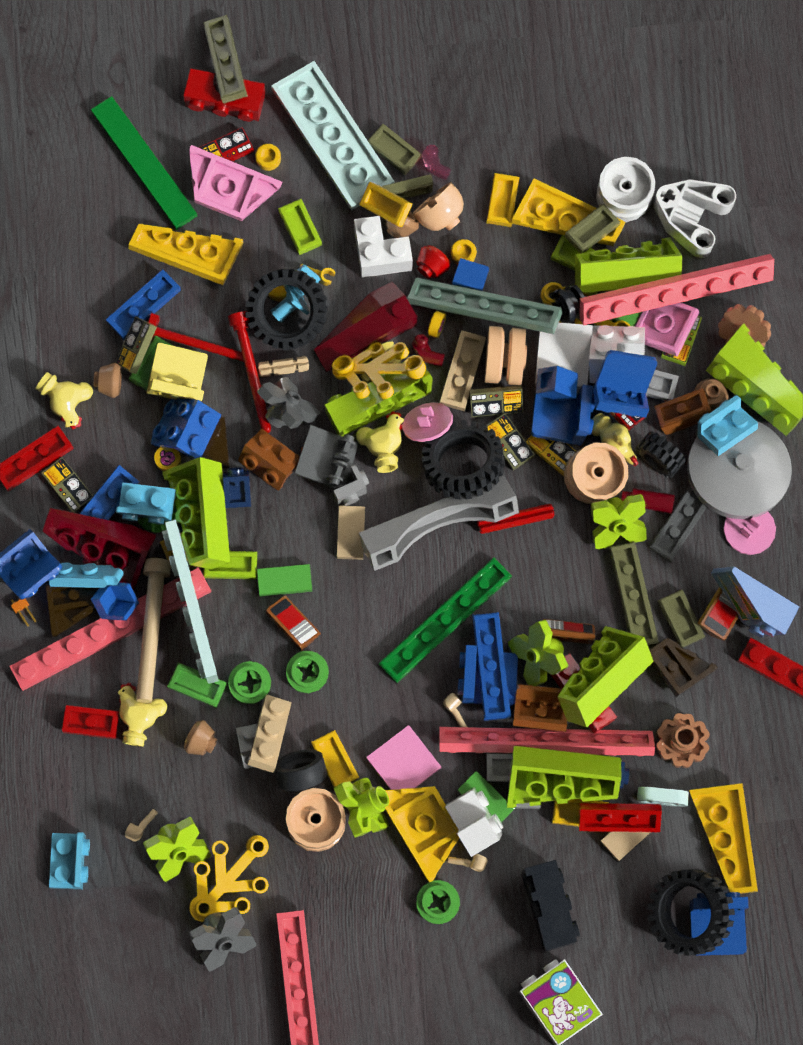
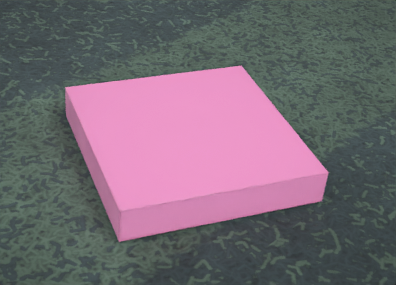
(668, 326)
(403, 761)

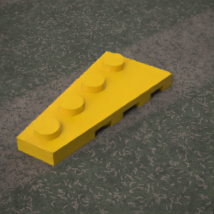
(556, 211)
(193, 253)
(727, 828)

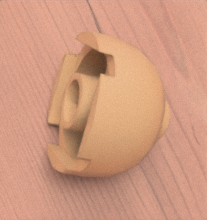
(441, 209)

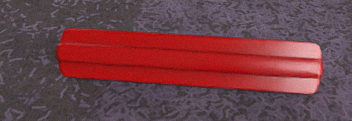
(524, 517)

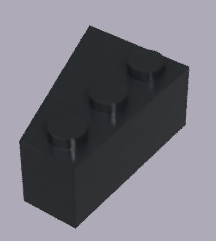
(550, 905)

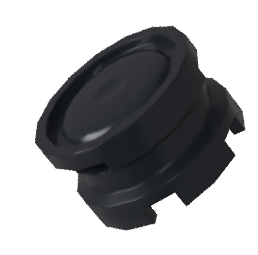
(569, 302)

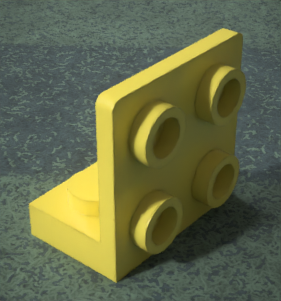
(177, 373)

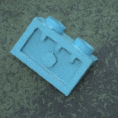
(725, 426)
(146, 502)
(67, 861)

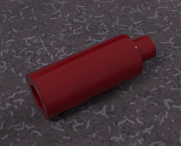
(653, 500)

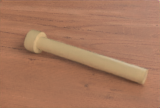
(156, 570)

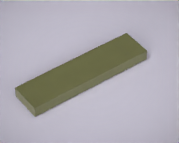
(225, 59)
(633, 592)

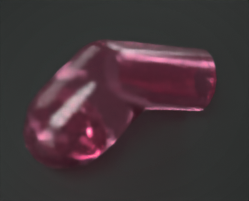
(432, 162)

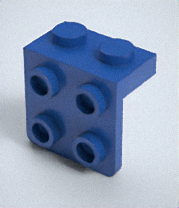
(624, 383)
(564, 420)
(186, 427)
(27, 565)
(470, 686)
(700, 918)

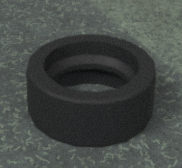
(300, 770)

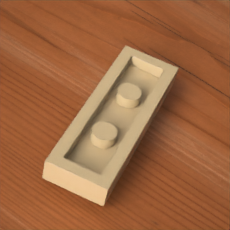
(462, 370)
(269, 733)

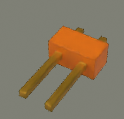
(20, 605)

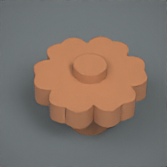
(751, 317)
(682, 740)

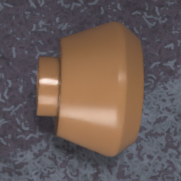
(410, 225)
(109, 380)
(715, 392)
(200, 739)

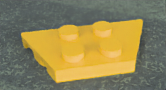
(424, 826)

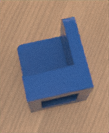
(470, 275)
(557, 383)
(115, 601)

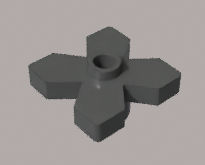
(286, 404)
(220, 935)

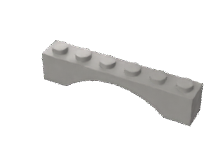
(390, 540)

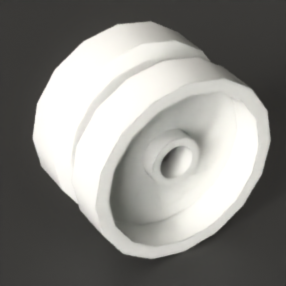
(626, 188)

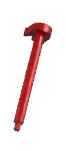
(190, 341)

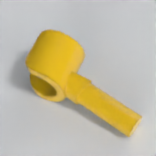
(323, 281)

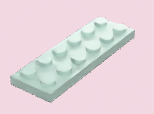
(331, 133)
(187, 593)

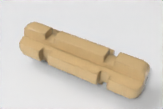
(283, 366)

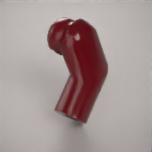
(423, 349)

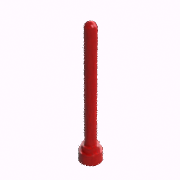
(240, 325)

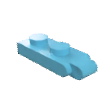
(86, 576)

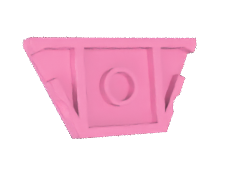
(227, 185)

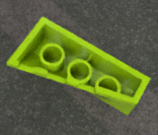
(627, 266)
(758, 381)
(351, 413)
(201, 511)
(604, 675)
(561, 776)

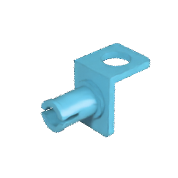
(293, 299)

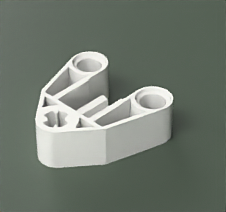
(685, 209)

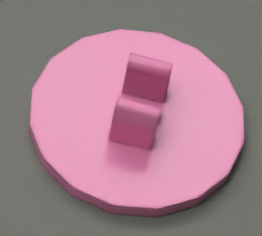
(427, 422)
(750, 535)

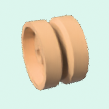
(505, 355)
(608, 465)
(310, 835)

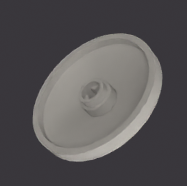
(743, 479)

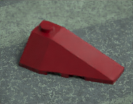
(375, 319)
(102, 542)

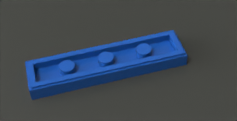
(491, 666)

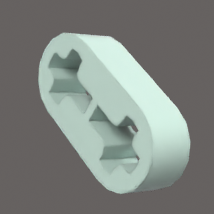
(662, 796)

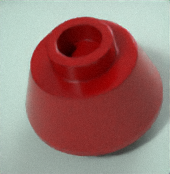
(432, 262)

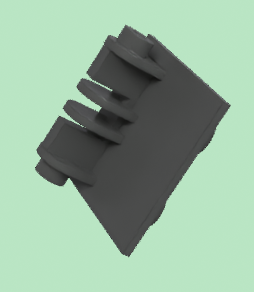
(326, 457)

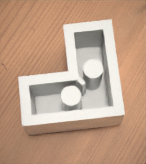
(380, 255)
(616, 338)
(475, 823)

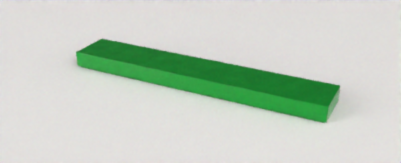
(144, 163)
(445, 620)

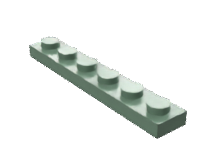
(485, 305)

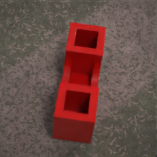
(201, 96)

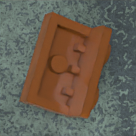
(269, 459)
(539, 708)

